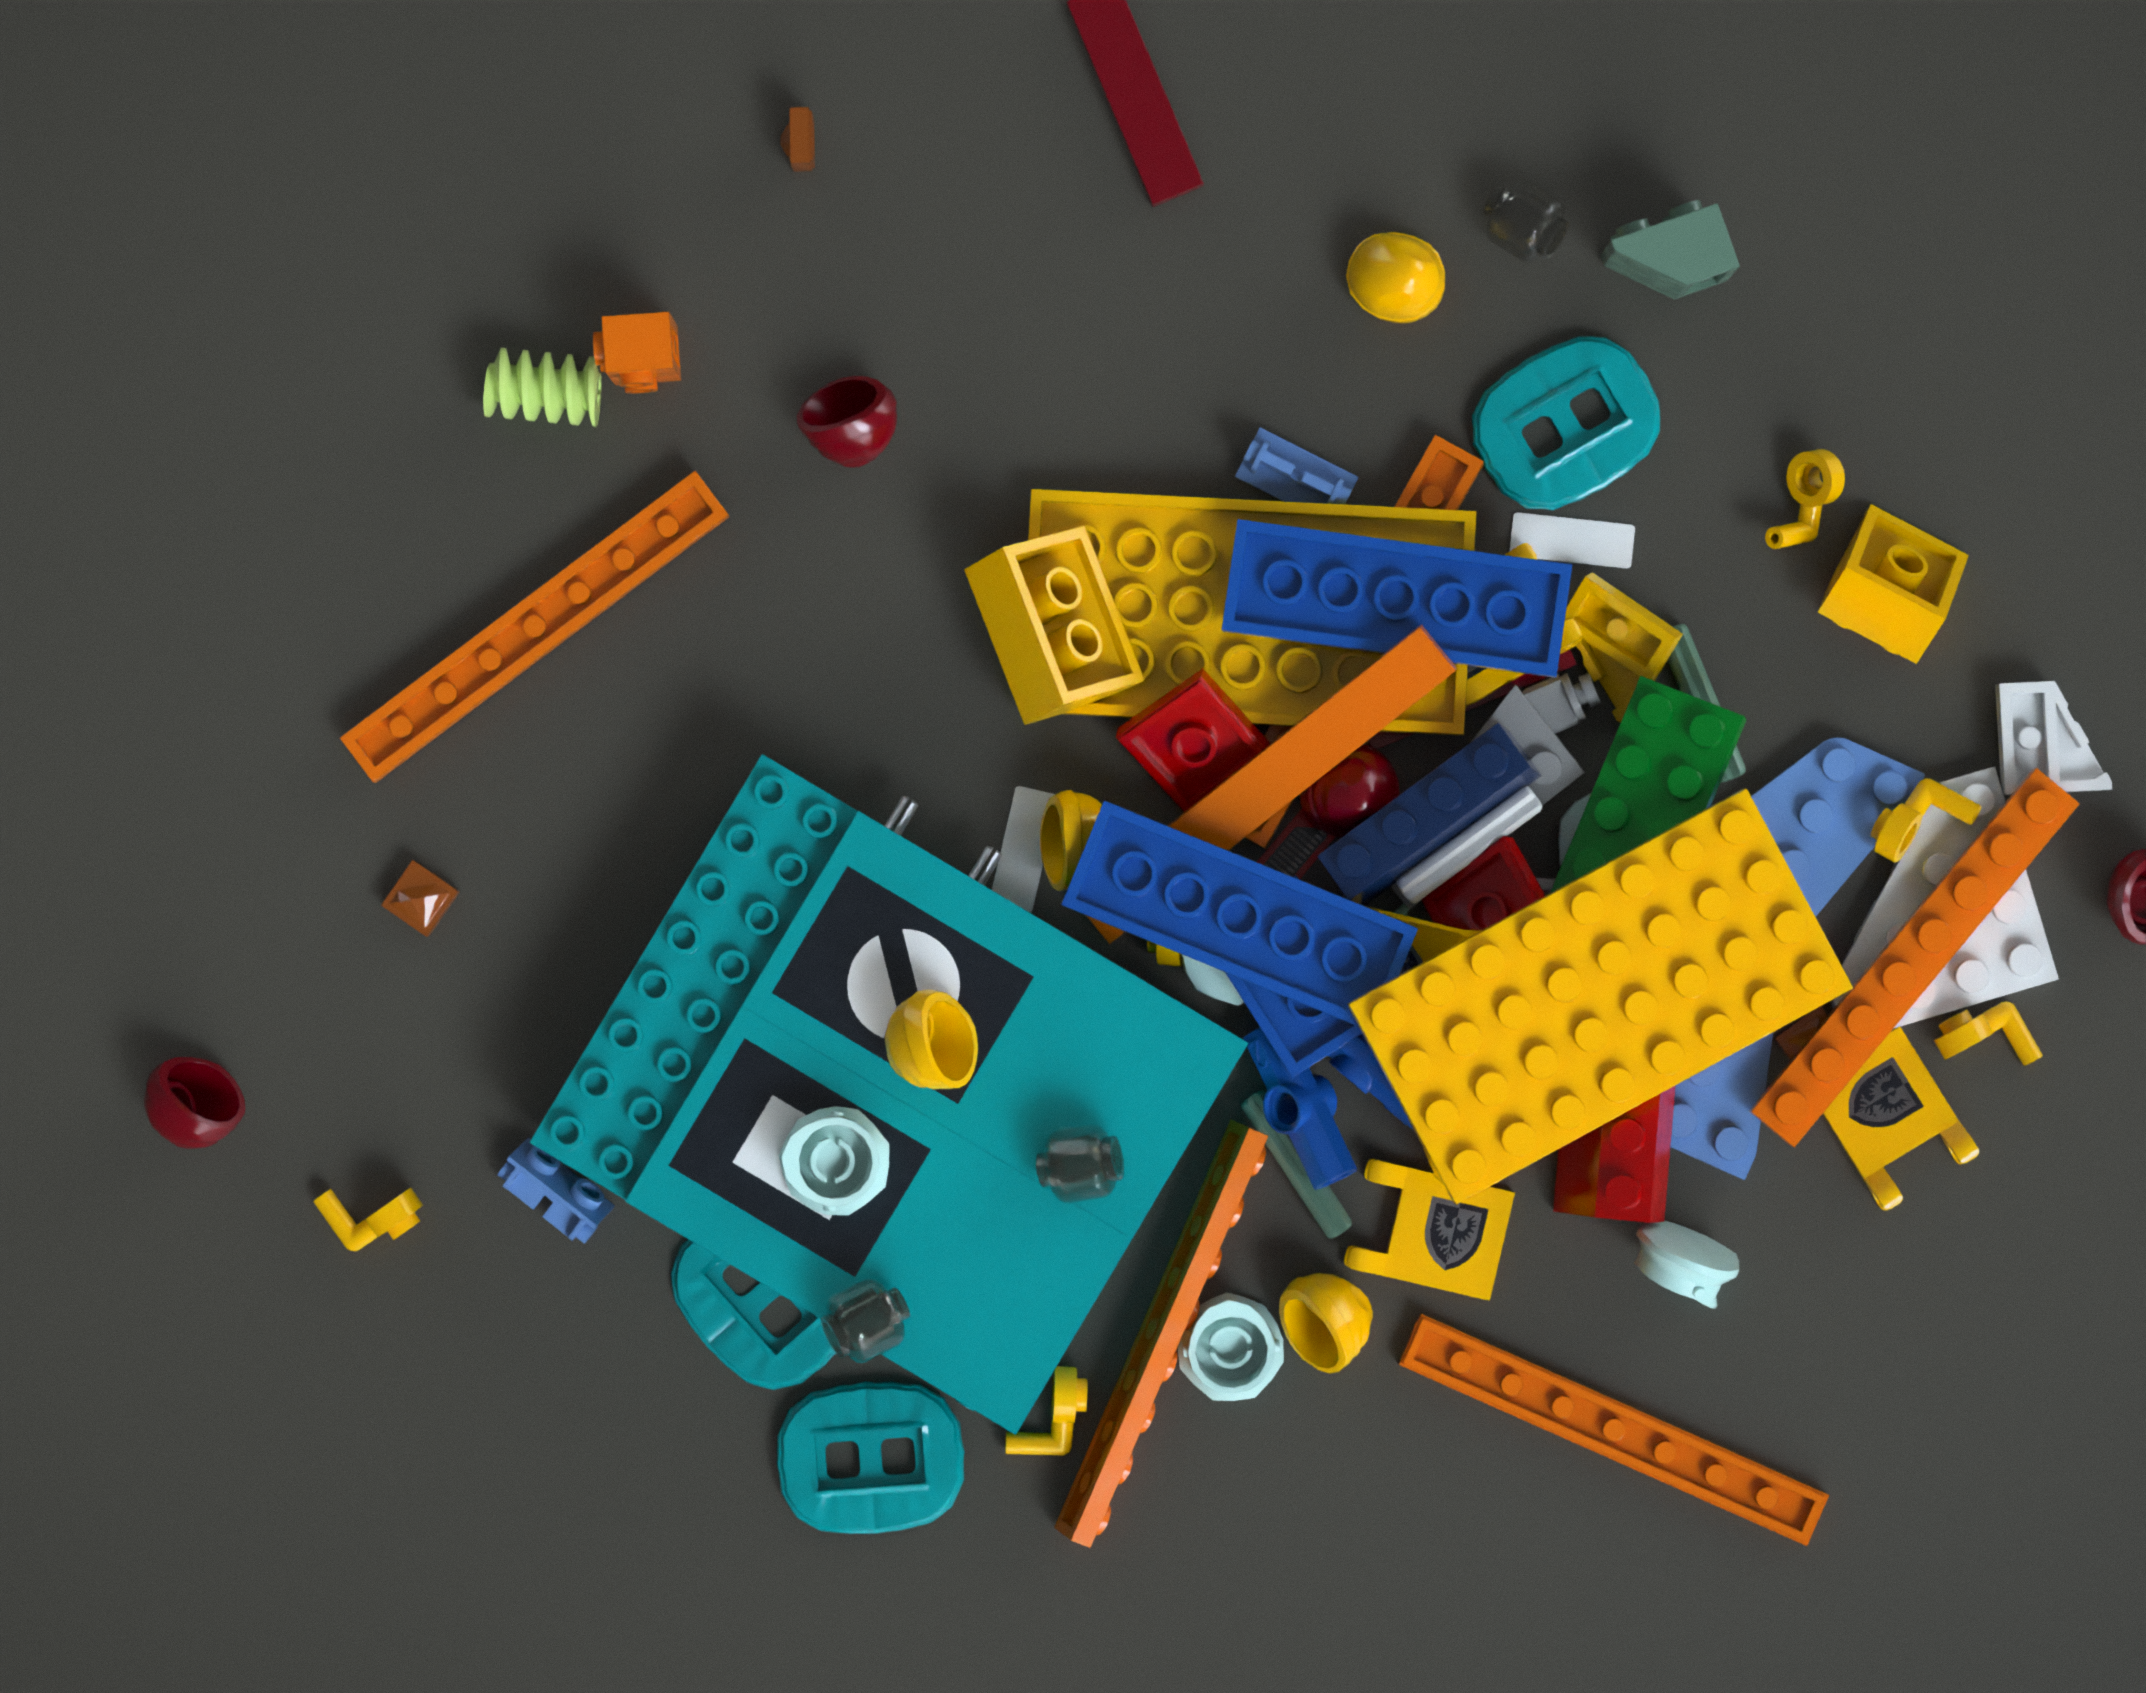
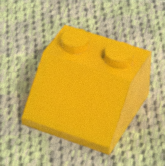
(1894, 584)

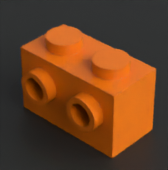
(638, 350)

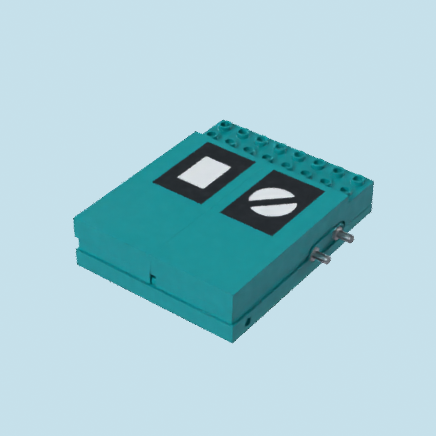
(777, 1004)

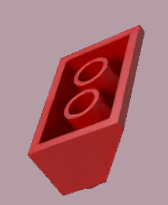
(1619, 1166)

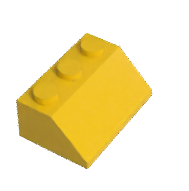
(1053, 624)

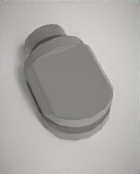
(1561, 701)

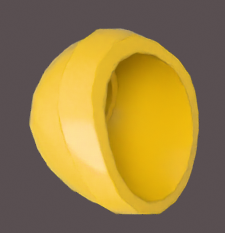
(1396, 277)
(1064, 833)
(932, 1041)
(1325, 1320)

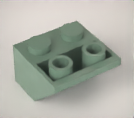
(1677, 255)

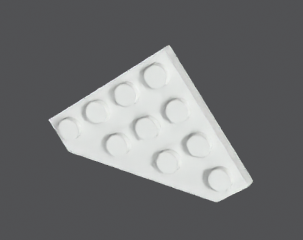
(2003, 952)

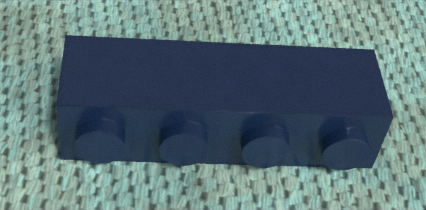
(1429, 815)

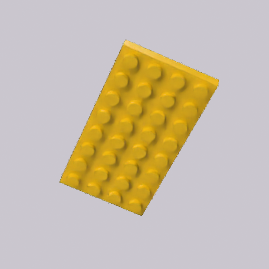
(1170, 584)
(1600, 996)

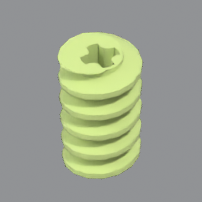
(543, 388)

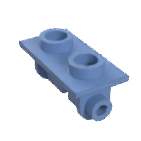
(1293, 472)
(576, 1203)

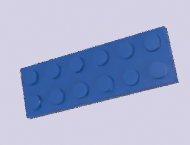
(1379, 590)
(1235, 913)

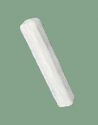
(1468, 845)

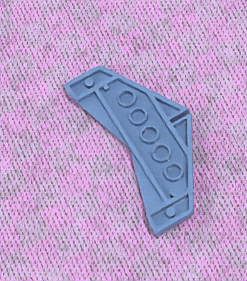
(1823, 827)

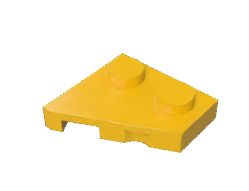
(1619, 639)

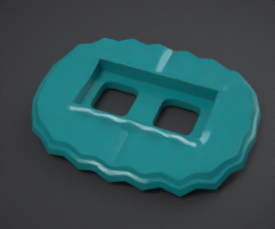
(1544, 389)
(732, 1324)
(872, 1499)

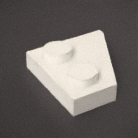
(2042, 734)

